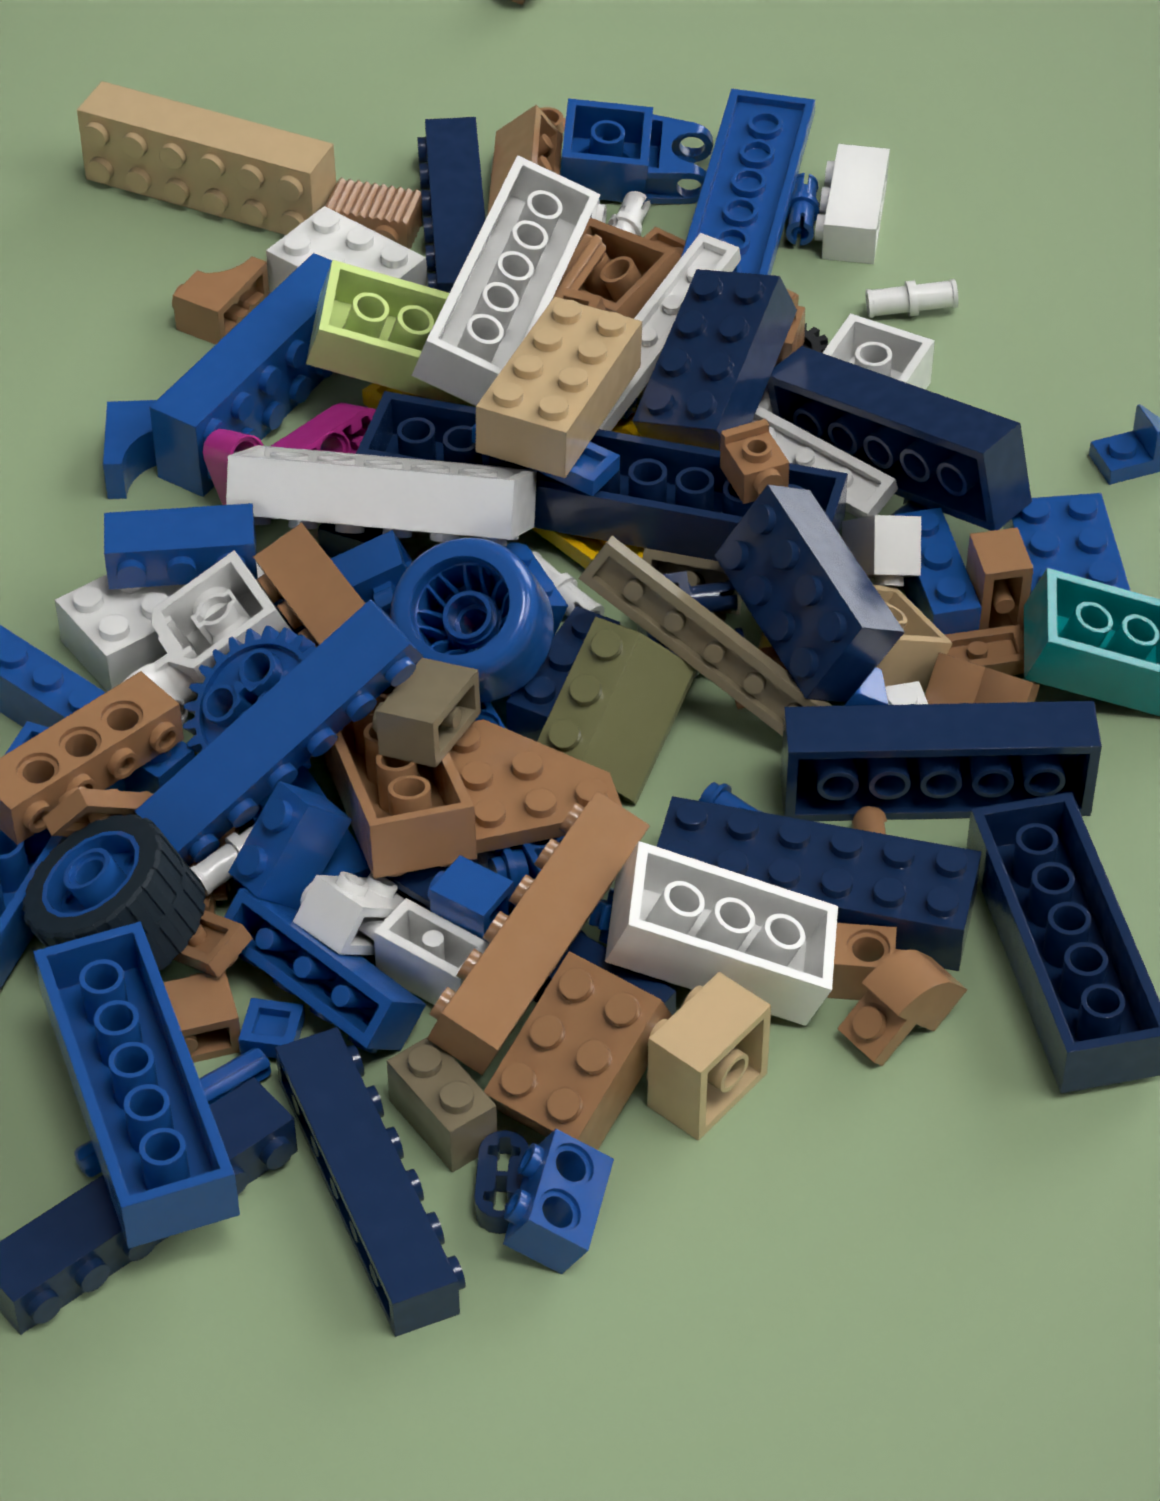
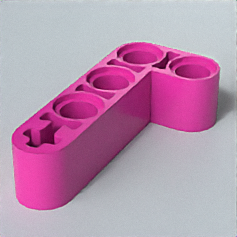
(333, 430)

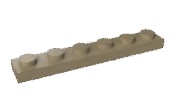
(694, 633)

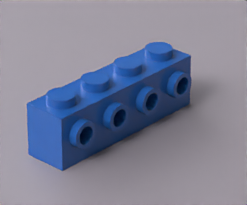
(337, 987)

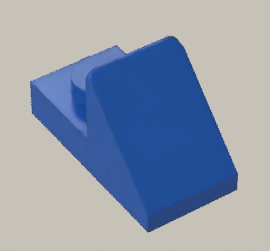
(1129, 453)

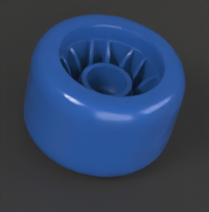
(469, 584)

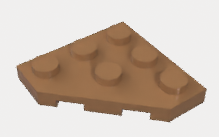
(521, 785)

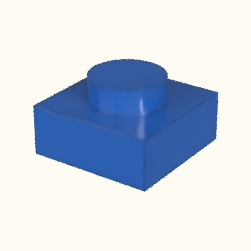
(270, 1025)

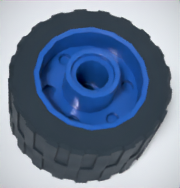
(111, 878)

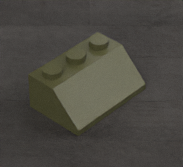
(618, 704)

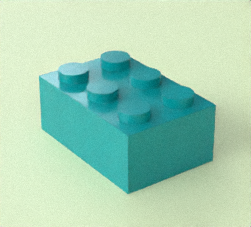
(1093, 640)

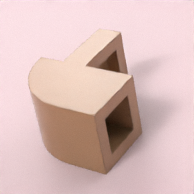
(900, 994)

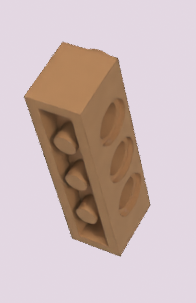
(88, 750)

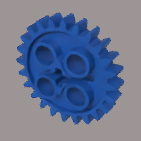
(240, 680)

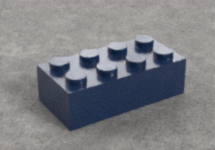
(716, 358)
(808, 593)

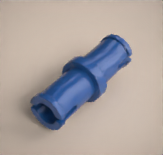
(803, 210)

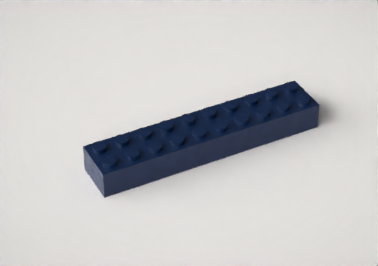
(659, 499)

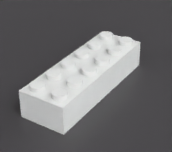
(505, 279)
(383, 493)

